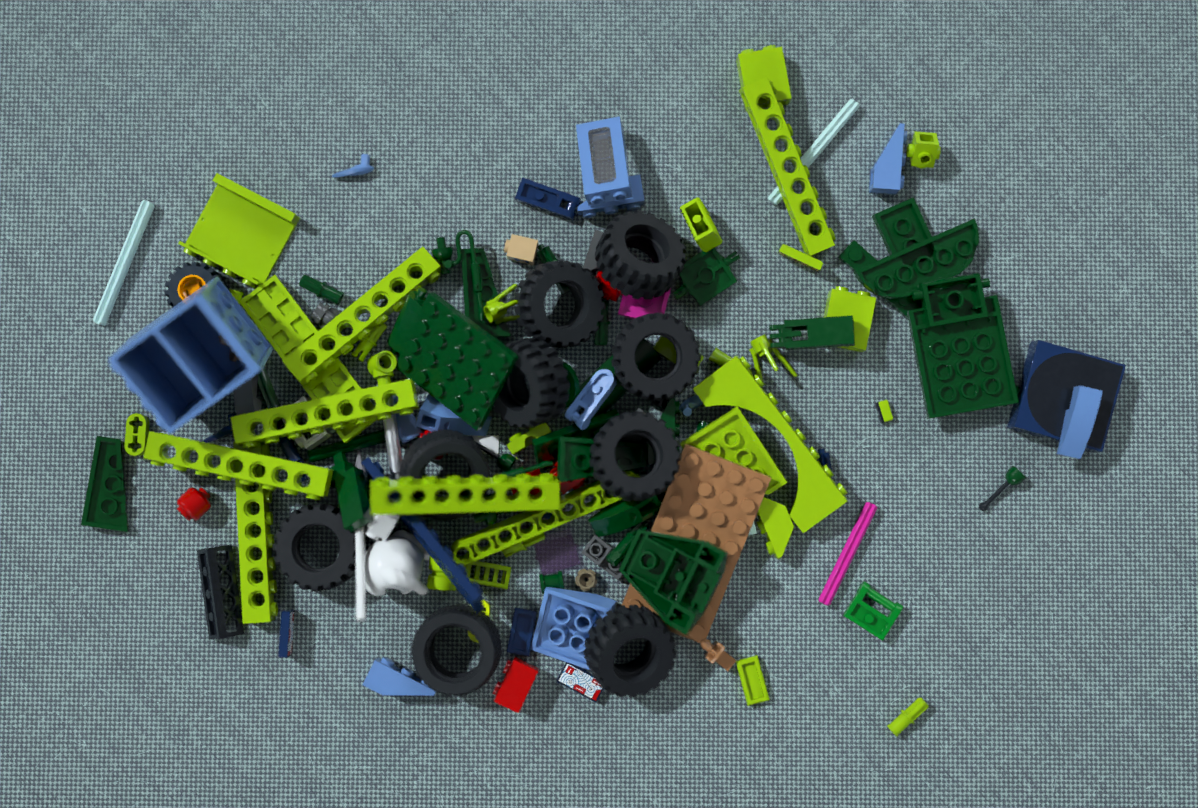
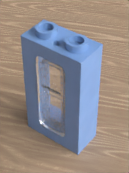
(604, 161)

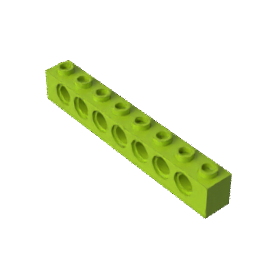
(750, 95)
(331, 332)
(245, 424)
(159, 443)
(245, 497)
(545, 499)

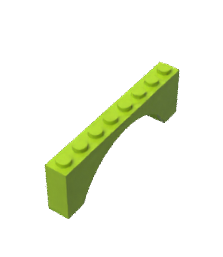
(816, 490)

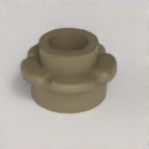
(591, 583)

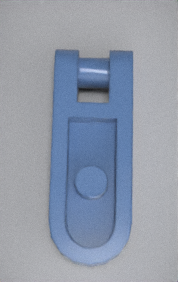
(591, 398)

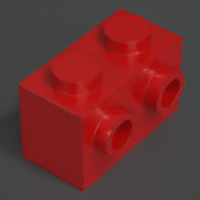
(516, 684)

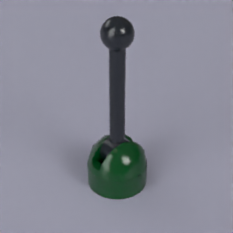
(504, 461)
(1013, 477)

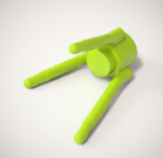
(496, 310)
(762, 347)

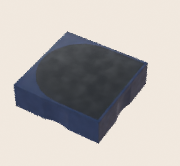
(1048, 387)

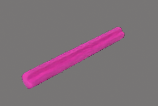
(848, 553)

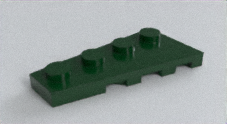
(489, 292)
(547, 445)
(575, 457)
(106, 493)

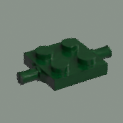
(706, 276)

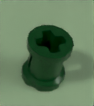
(551, 580)

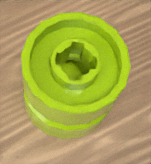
(437, 579)

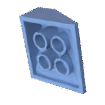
(565, 623)

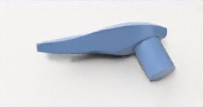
(360, 169)
(689, 405)

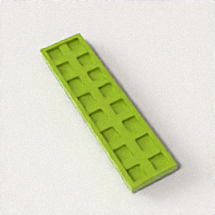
(287, 329)

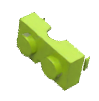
(519, 441)

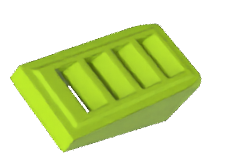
(505, 575)

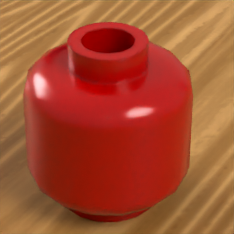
(193, 503)

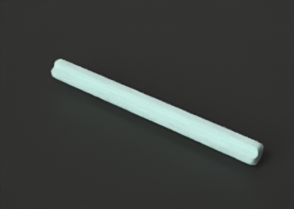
(821, 142)
(123, 262)

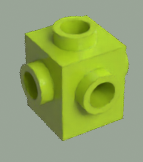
(923, 150)

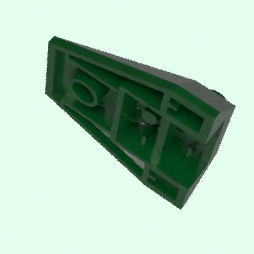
(674, 575)

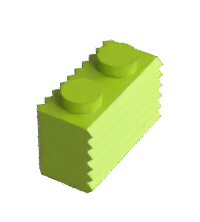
(701, 224)

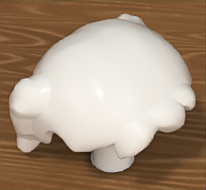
(395, 564)

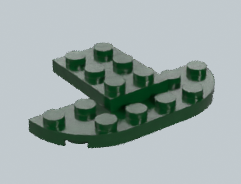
(914, 253)

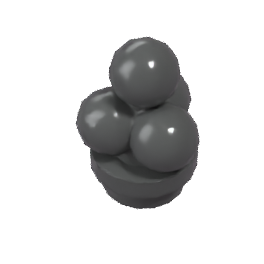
(325, 315)

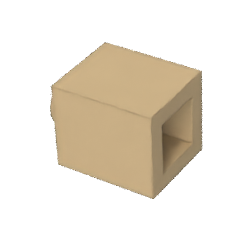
(521, 249)

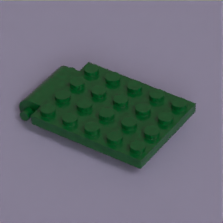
(960, 347)
(450, 356)

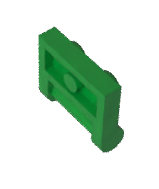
(867, 616)

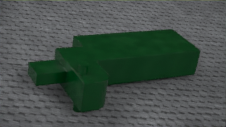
(351, 493)

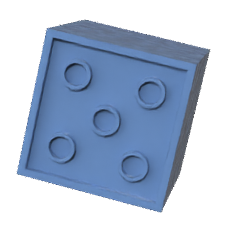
(180, 362)

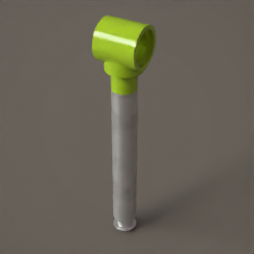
(383, 377)

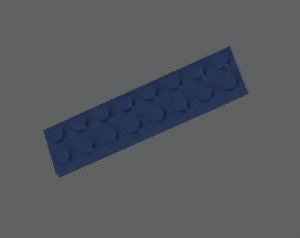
(430, 542)

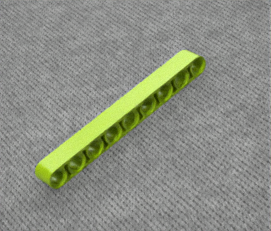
(537, 525)

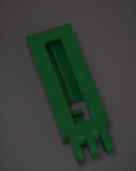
(821, 333)

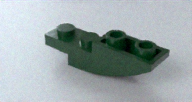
(624, 514)

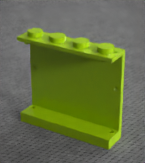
(241, 232)

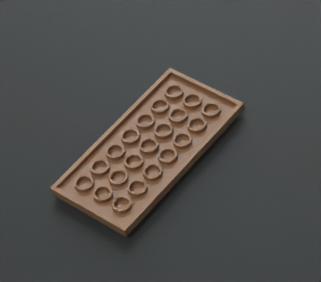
(709, 503)

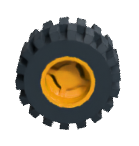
(188, 280)

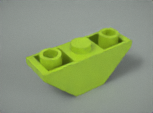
(776, 525)

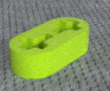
(131, 434)

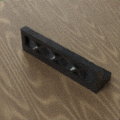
(212, 592)

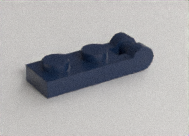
(547, 198)

